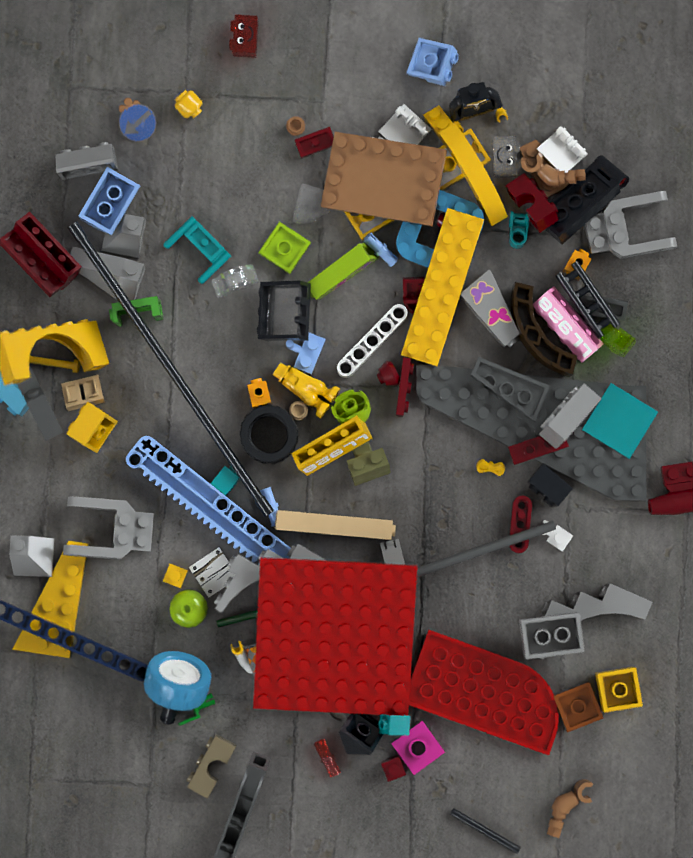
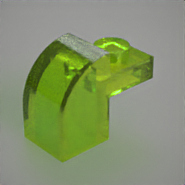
(617, 340)

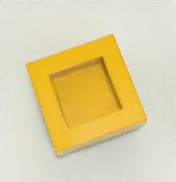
(175, 575)

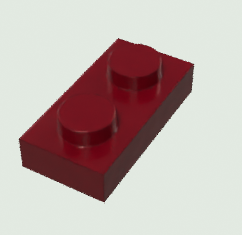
(314, 142)

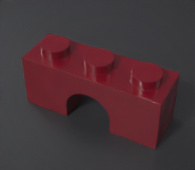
(524, 191)

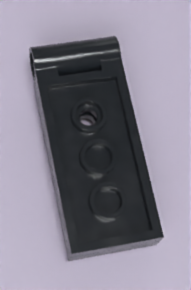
(583, 200)

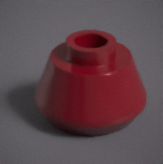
(388, 374)

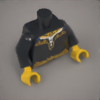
(474, 101)

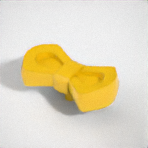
(484, 466)

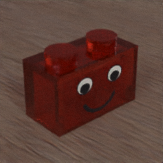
(245, 36)

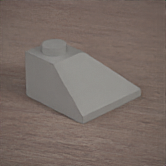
(126, 237)
(31, 556)

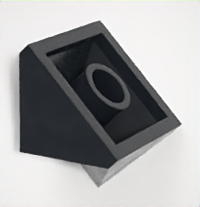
(360, 734)

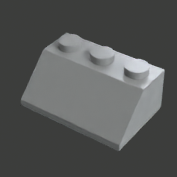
(85, 161)

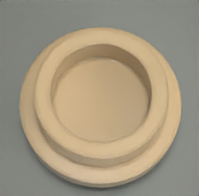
(298, 410)

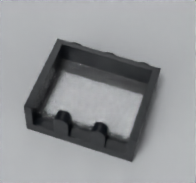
(284, 310)

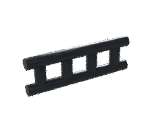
(575, 297)

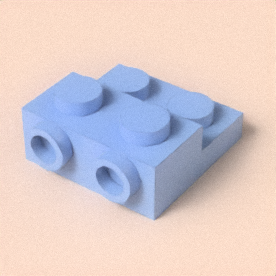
(433, 61)

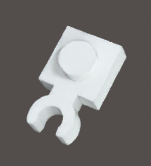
(558, 538)

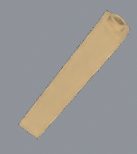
(334, 525)

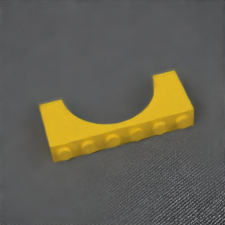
(80, 338)

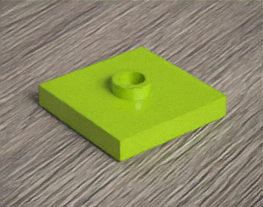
(284, 247)

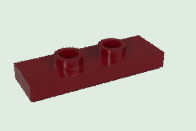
(532, 449)

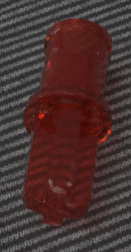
(327, 758)

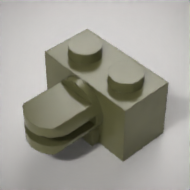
(367, 464)

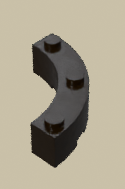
(532, 335)

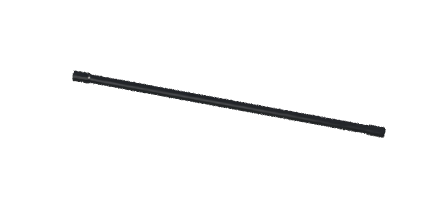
(260, 500)

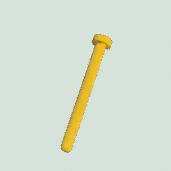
(75, 366)

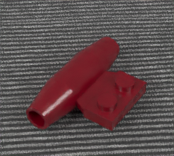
(679, 483)

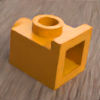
(581, 255)
(264, 398)

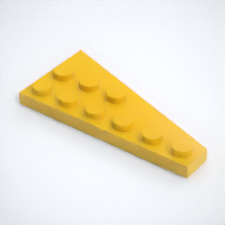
(57, 604)

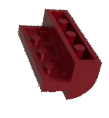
(40, 255)

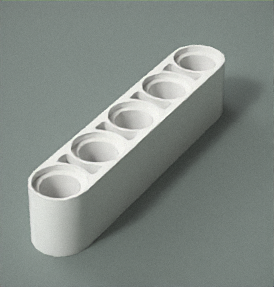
(375, 332)

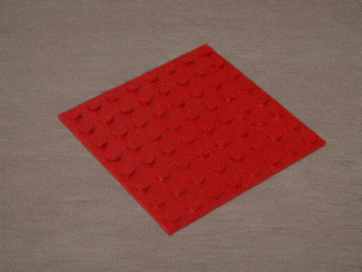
(334, 636)

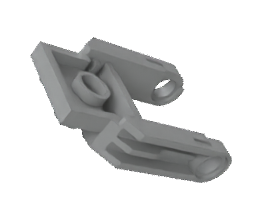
(609, 230)
(130, 532)

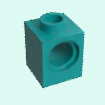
(225, 480)
(394, 724)

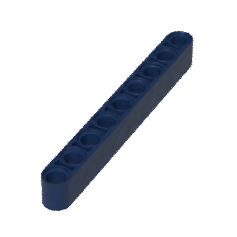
(78, 647)

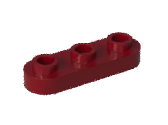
(520, 515)

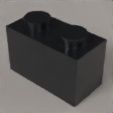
(549, 485)

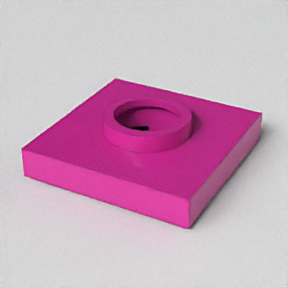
(432, 747)

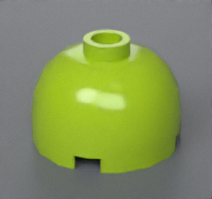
(350, 405)
(188, 608)

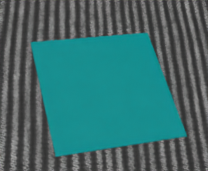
(620, 420)

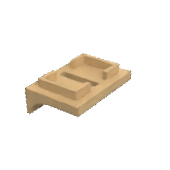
(92, 391)

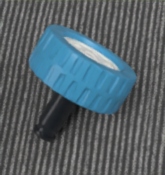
(176, 683)

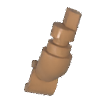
(551, 176)
(563, 805)

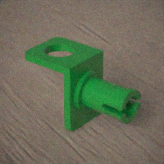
(196, 710)

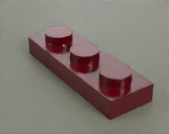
(404, 387)

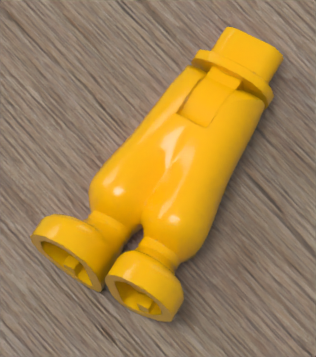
(306, 388)

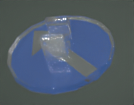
(137, 122)

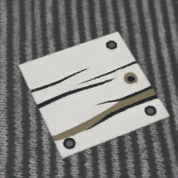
(212, 572)

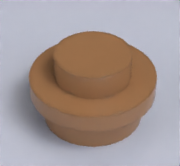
(295, 126)

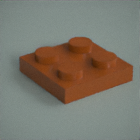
(578, 706)

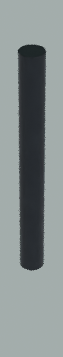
(484, 830)

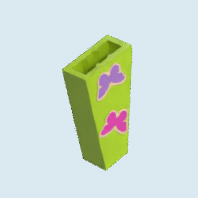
(342, 270)

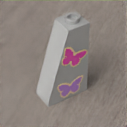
(490, 308)

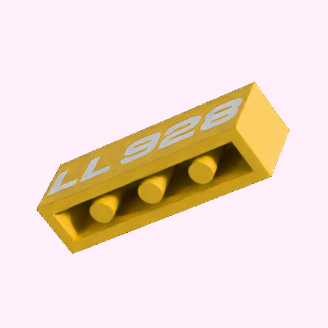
(331, 445)

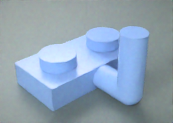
(308, 352)

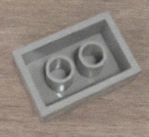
(568, 415)
(551, 635)

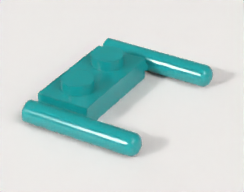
(204, 243)

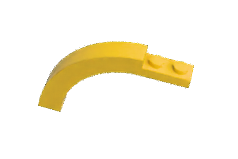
(468, 163)

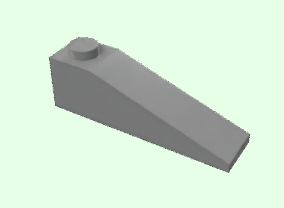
(125, 271)

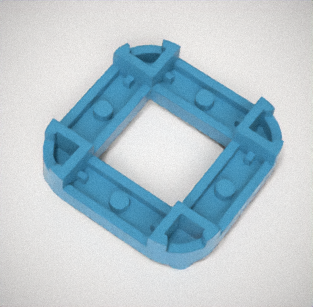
(409, 232)

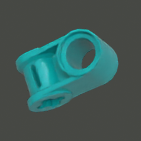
(518, 226)

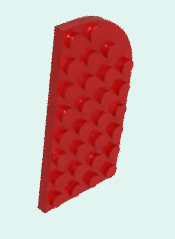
(484, 692)

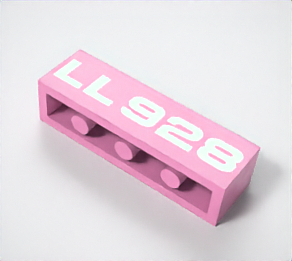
(567, 324)

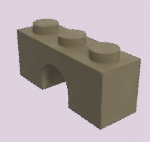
(201, 780)

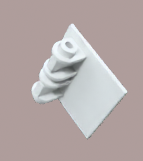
(405, 127)
(562, 150)

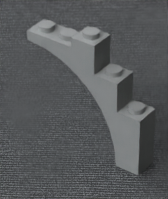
(247, 572)
(612, 601)

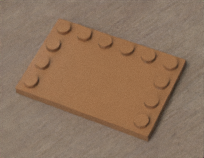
(383, 178)

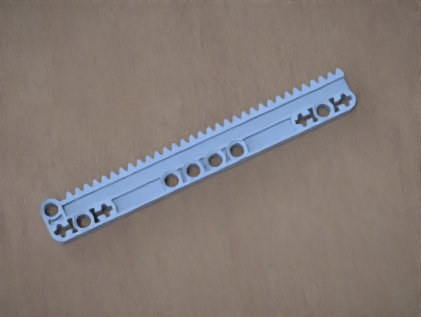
(203, 499)

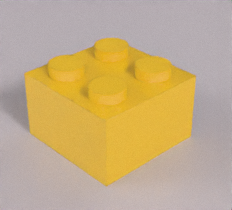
(91, 427)
(618, 689)

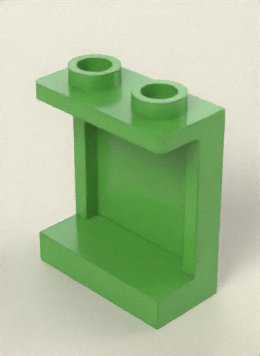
(140, 305)

